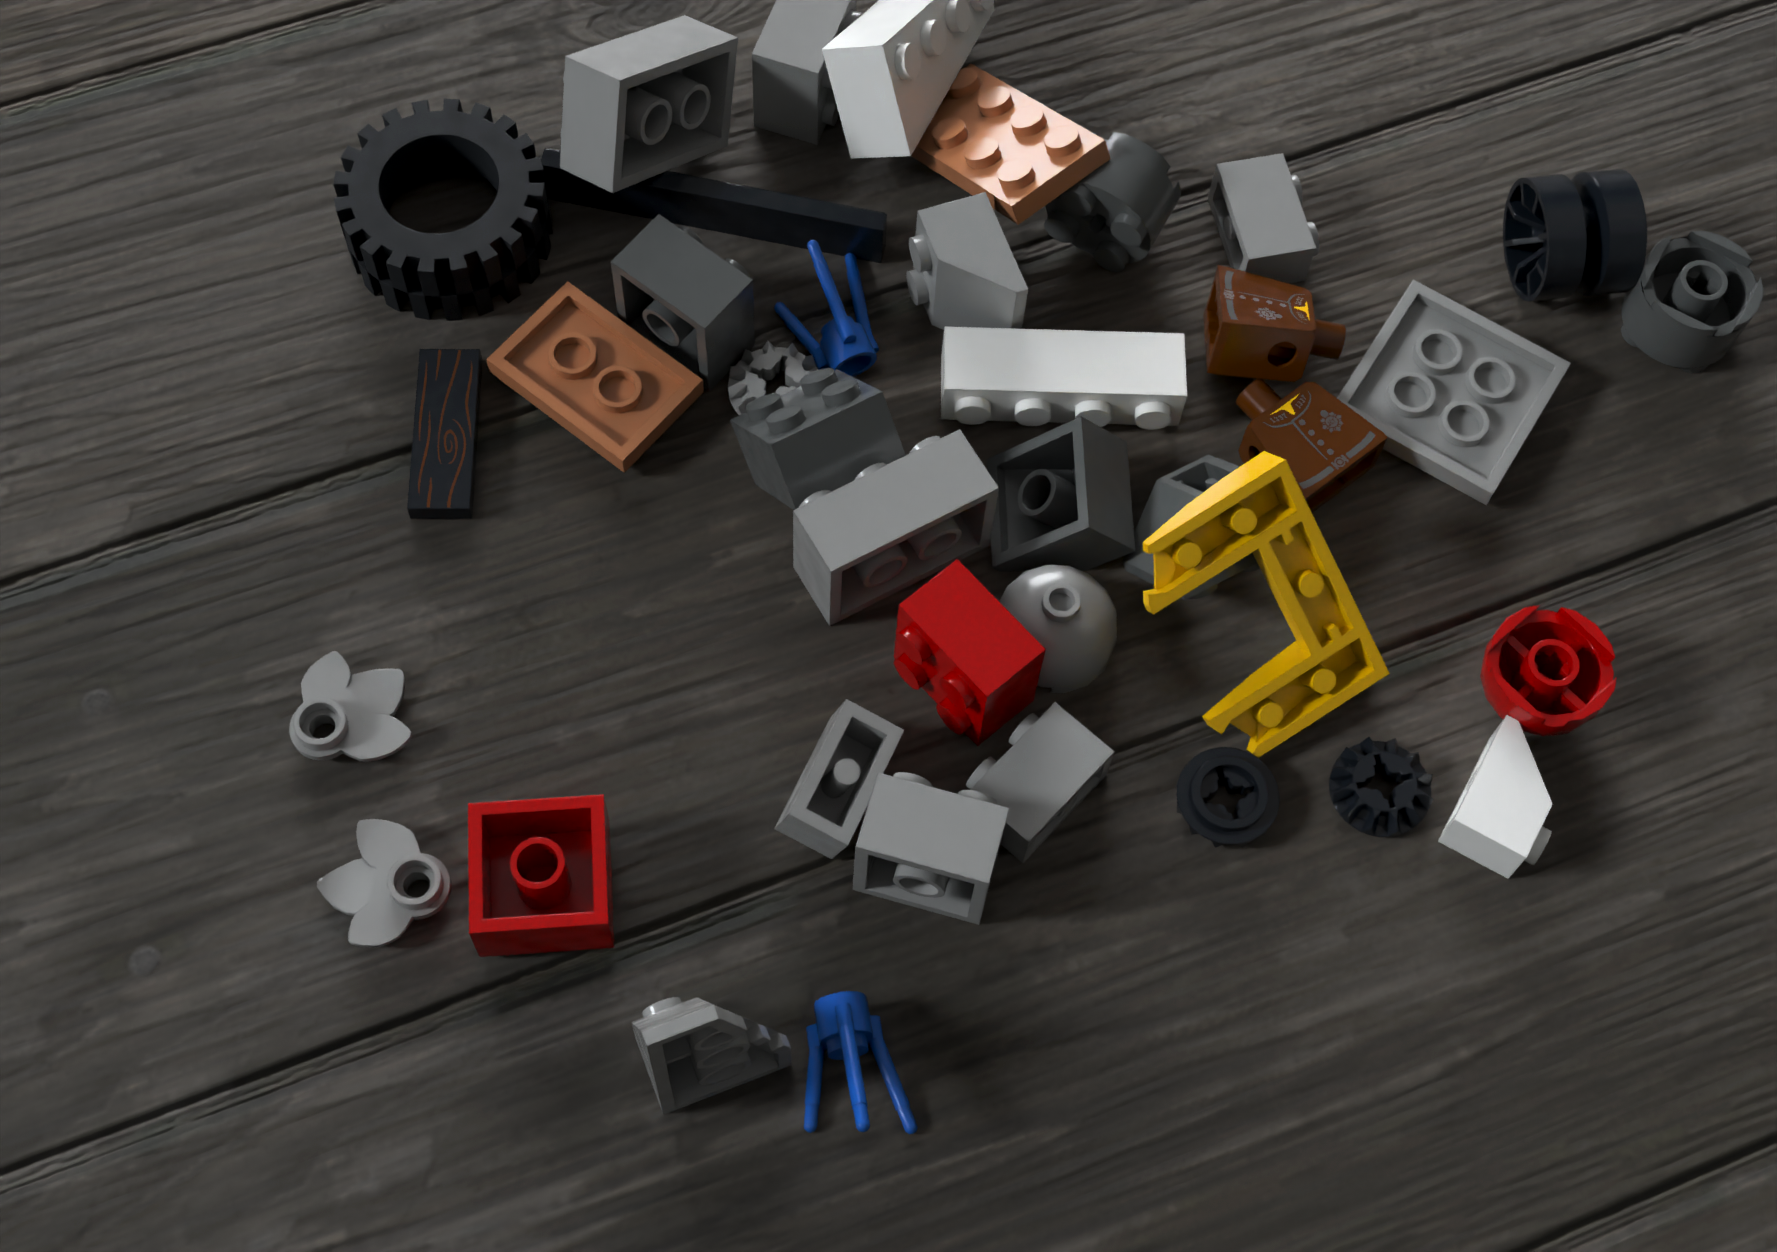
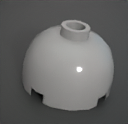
(1069, 618)

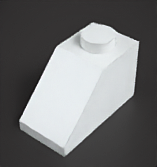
(1501, 805)

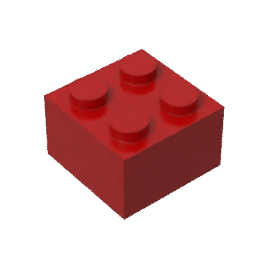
(966, 653)
(540, 875)

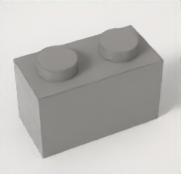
(1263, 218)
(1042, 776)
(839, 779)

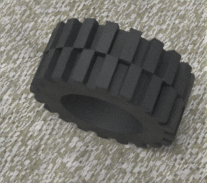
(457, 265)

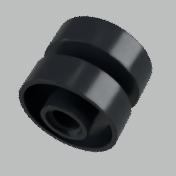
(1574, 235)

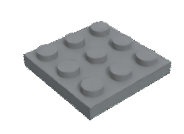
(1452, 390)

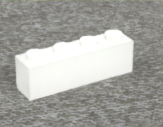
(1063, 376)

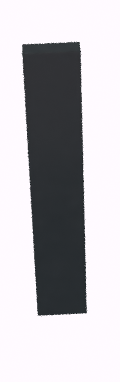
(730, 210)

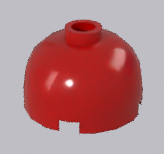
(1548, 670)

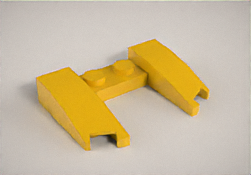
(1333, 654)

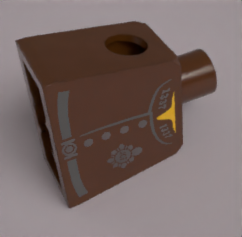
(1264, 328)
(1314, 432)

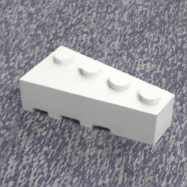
(897, 68)

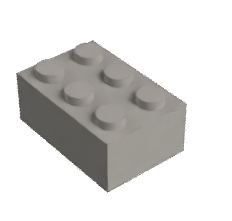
(647, 102)
(893, 525)

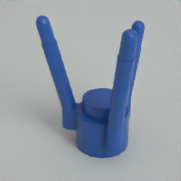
(844, 343)
(845, 1030)

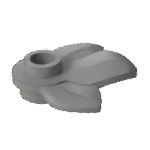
(357, 706)
(378, 883)

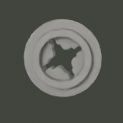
(747, 376)

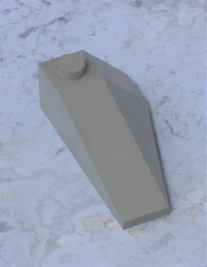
(703, 1050)

